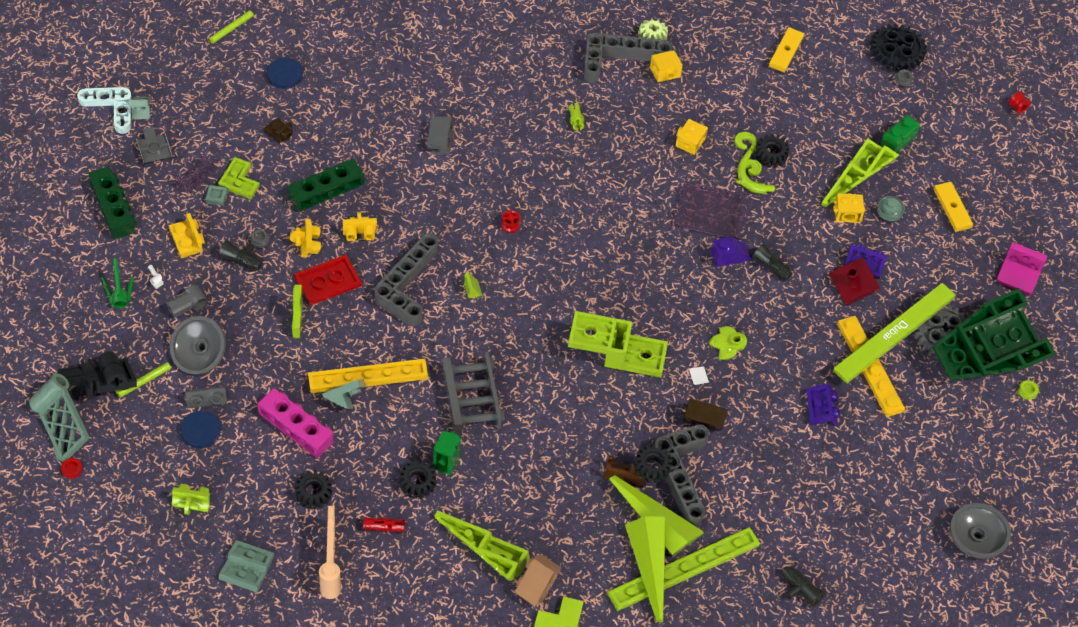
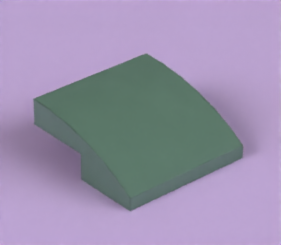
(246, 566)

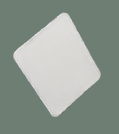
(698, 375)

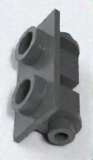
(206, 397)

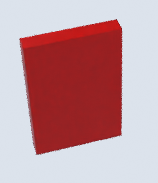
(328, 280)

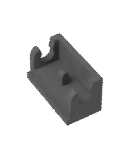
(440, 135)

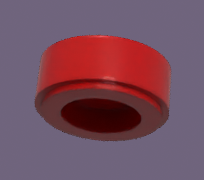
(71, 468)

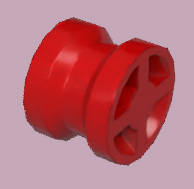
(1019, 102)
(513, 217)

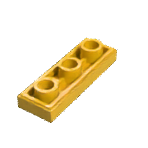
(786, 50)
(953, 206)

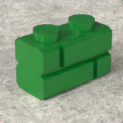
(900, 134)
(447, 452)

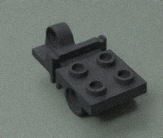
(104, 376)

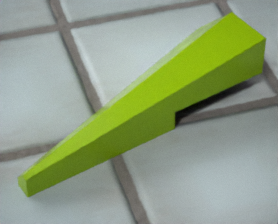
(864, 164)
(677, 530)
(648, 544)
(501, 555)

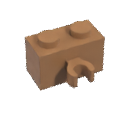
(537, 579)

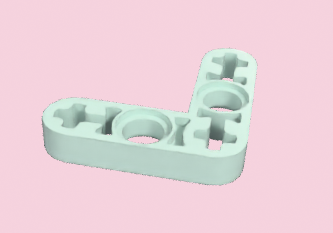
(118, 103)

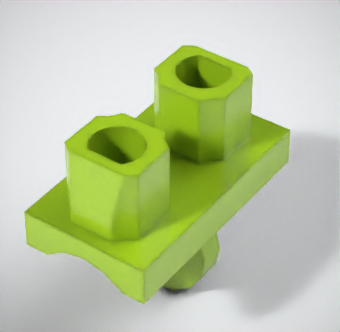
(191, 499)

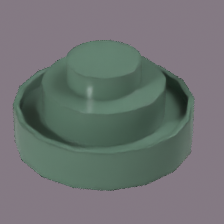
(890, 208)

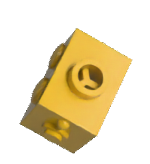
(666, 66)
(691, 136)
(849, 208)

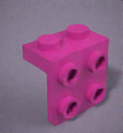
(1021, 268)

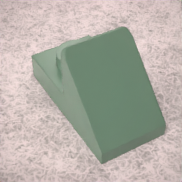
(140, 107)
(341, 394)

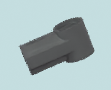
(191, 299)

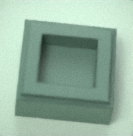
(216, 195)

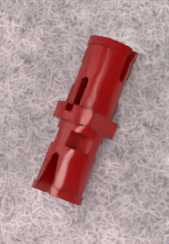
(384, 524)

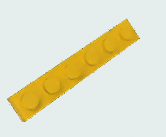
(875, 373)
(372, 374)

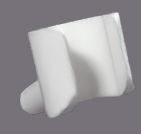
(156, 281)

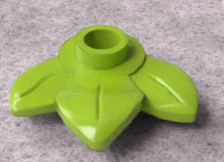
(726, 342)

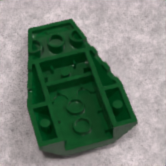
(993, 341)

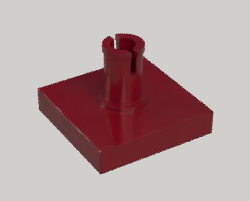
(854, 281)

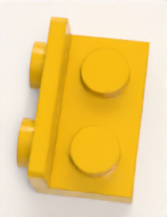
(187, 237)

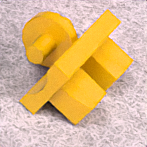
(359, 225)
(304, 238)

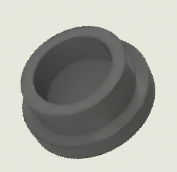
(904, 78)
(259, 239)

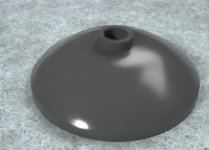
(187, 344)
(981, 521)

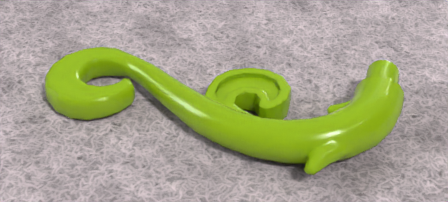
(746, 162)

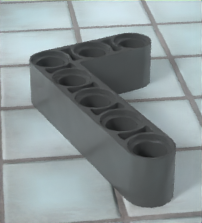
(619, 47)
(403, 274)
(679, 473)

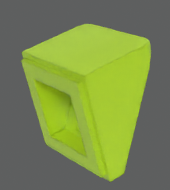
(472, 286)

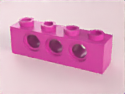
(314, 444)

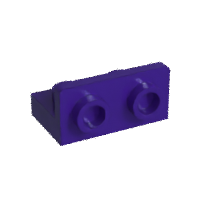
(874, 260)
(823, 404)

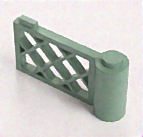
(49, 399)

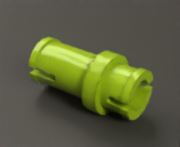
(576, 118)

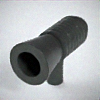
(243, 257)
(772, 262)
(802, 586)

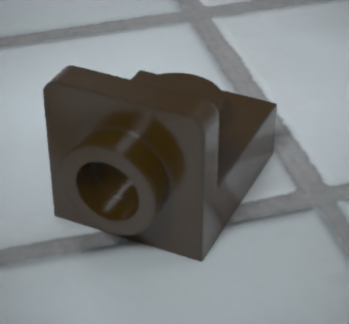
(278, 130)

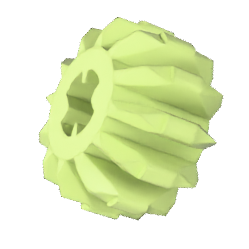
(653, 30)

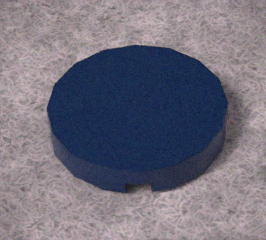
(285, 73)
(200, 429)

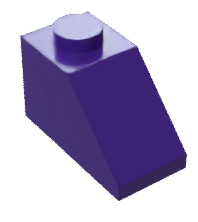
(729, 251)

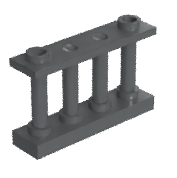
(455, 404)

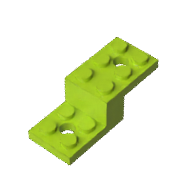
(621, 348)

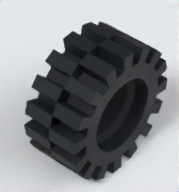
(769, 158)
(653, 454)
(417, 489)
(313, 500)

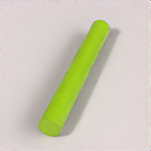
(231, 27)
(146, 378)

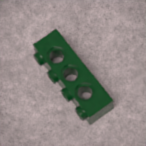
(325, 185)
(112, 203)

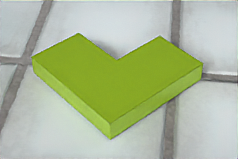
(235, 179)
(297, 311)
(568, 615)

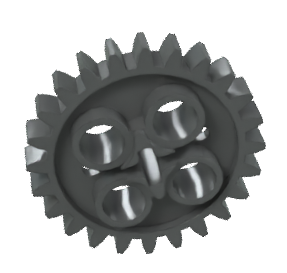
(939, 329)

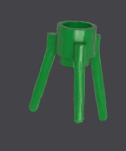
(119, 297)

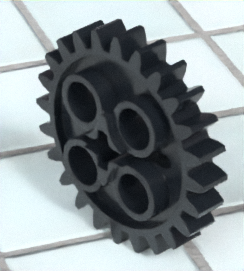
(898, 47)

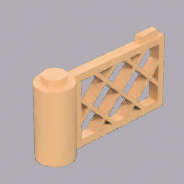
(330, 572)

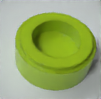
(1028, 390)

